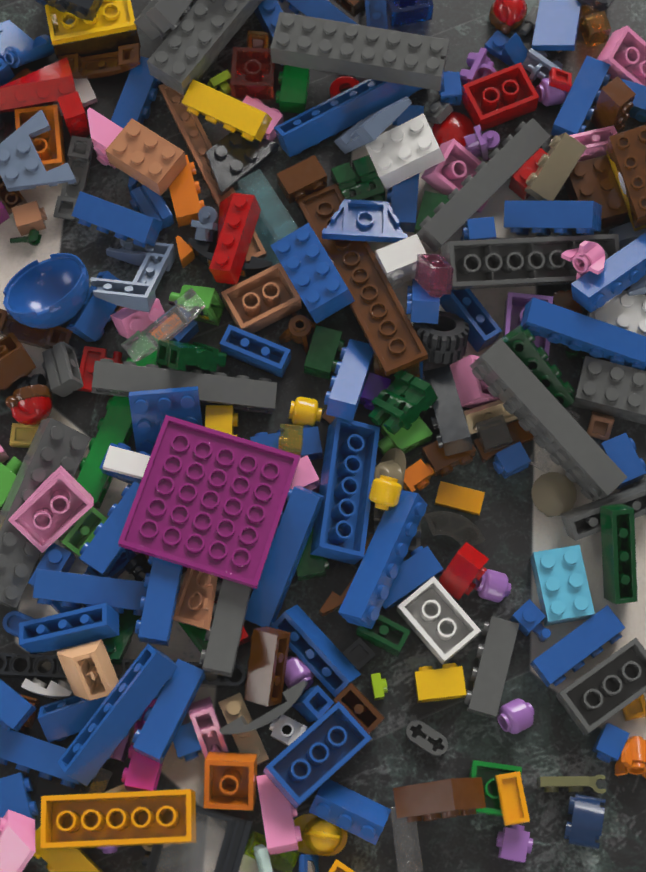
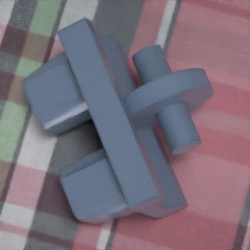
(539, 65)
(206, 225)

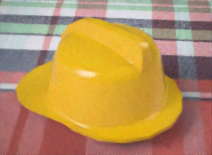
(320, 836)

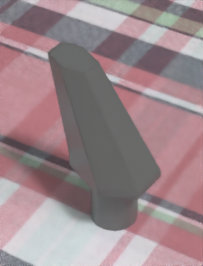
(530, 22)

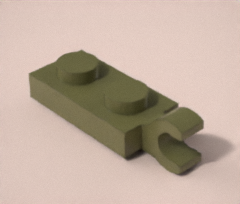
(574, 783)

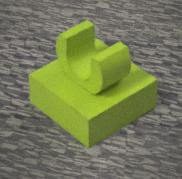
(221, 82)

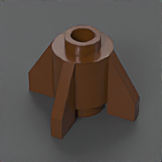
(299, 331)

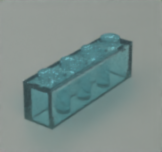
(273, 217)

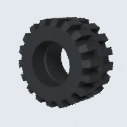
(445, 340)

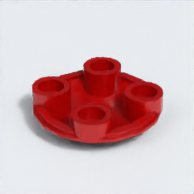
(455, 127)

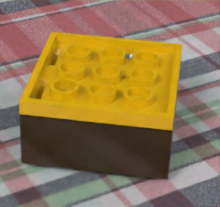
(109, 29)

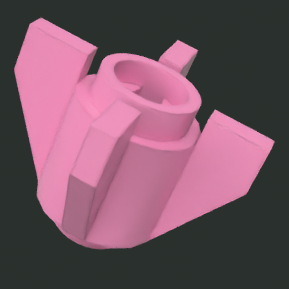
(586, 258)

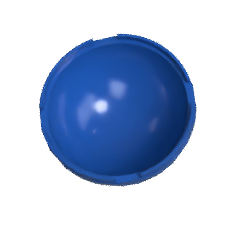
(47, 291)

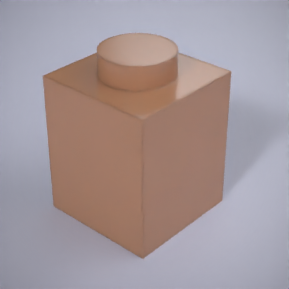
(29, 217)

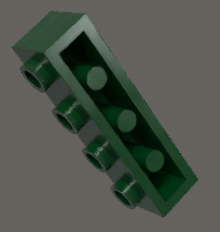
(535, 359)
(618, 553)

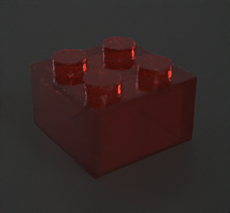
(252, 73)

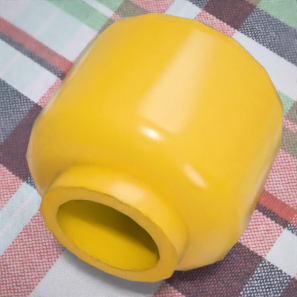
(305, 411)
(385, 492)

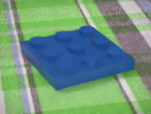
(151, 406)

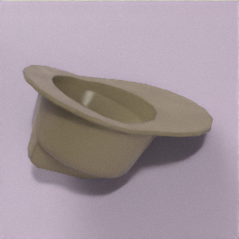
(392, 465)

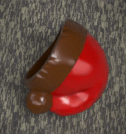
(507, 14)
(30, 404)

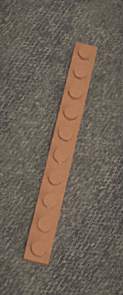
(198, 145)

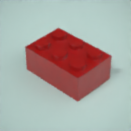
(499, 97)

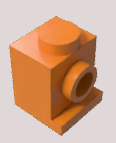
(417, 476)

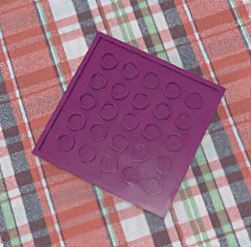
(210, 501)

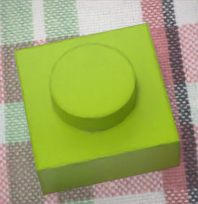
(379, 686)

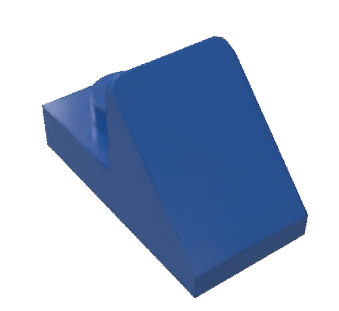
(507, 49)

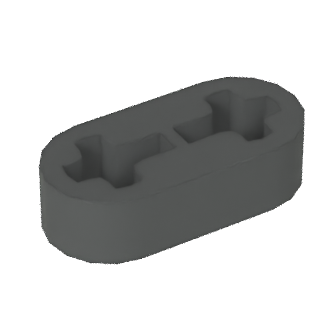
(423, 743)

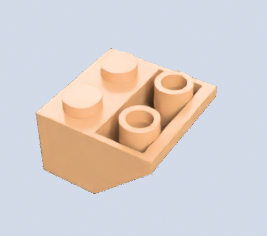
(88, 670)

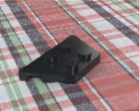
(236, 158)

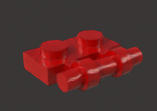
(89, 356)

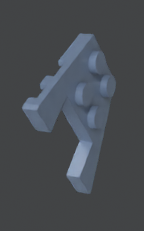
(21, 164)

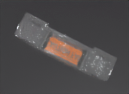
(165, 327)

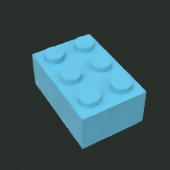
(562, 585)

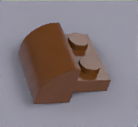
(359, 708)

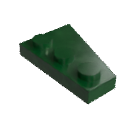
(118, 645)

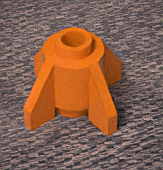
(632, 758)

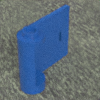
(19, 48)

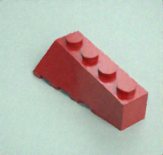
(38, 87)
(235, 230)

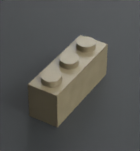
(554, 167)

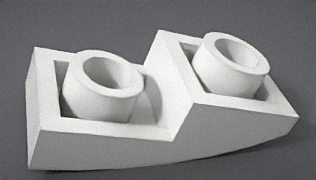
(53, 691)

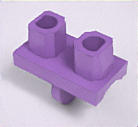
(480, 67)
(479, 144)

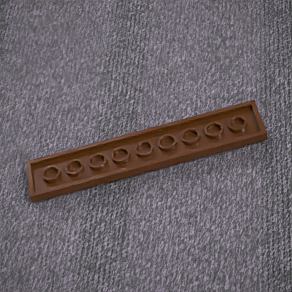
(375, 301)

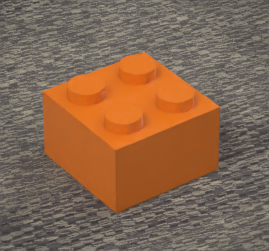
(230, 781)

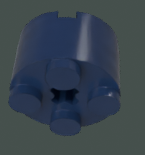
(586, 821)

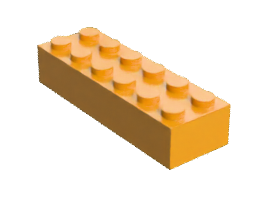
(118, 819)

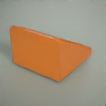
(185, 252)

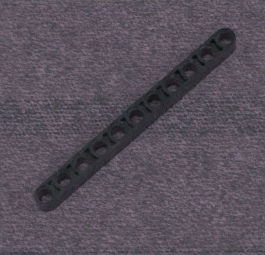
(56, 672)

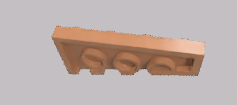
(196, 599)

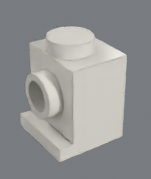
(278, 724)

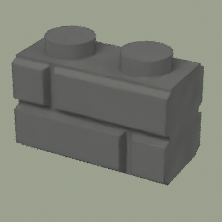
(62, 369)

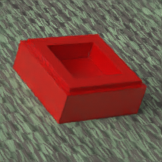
(560, 79)

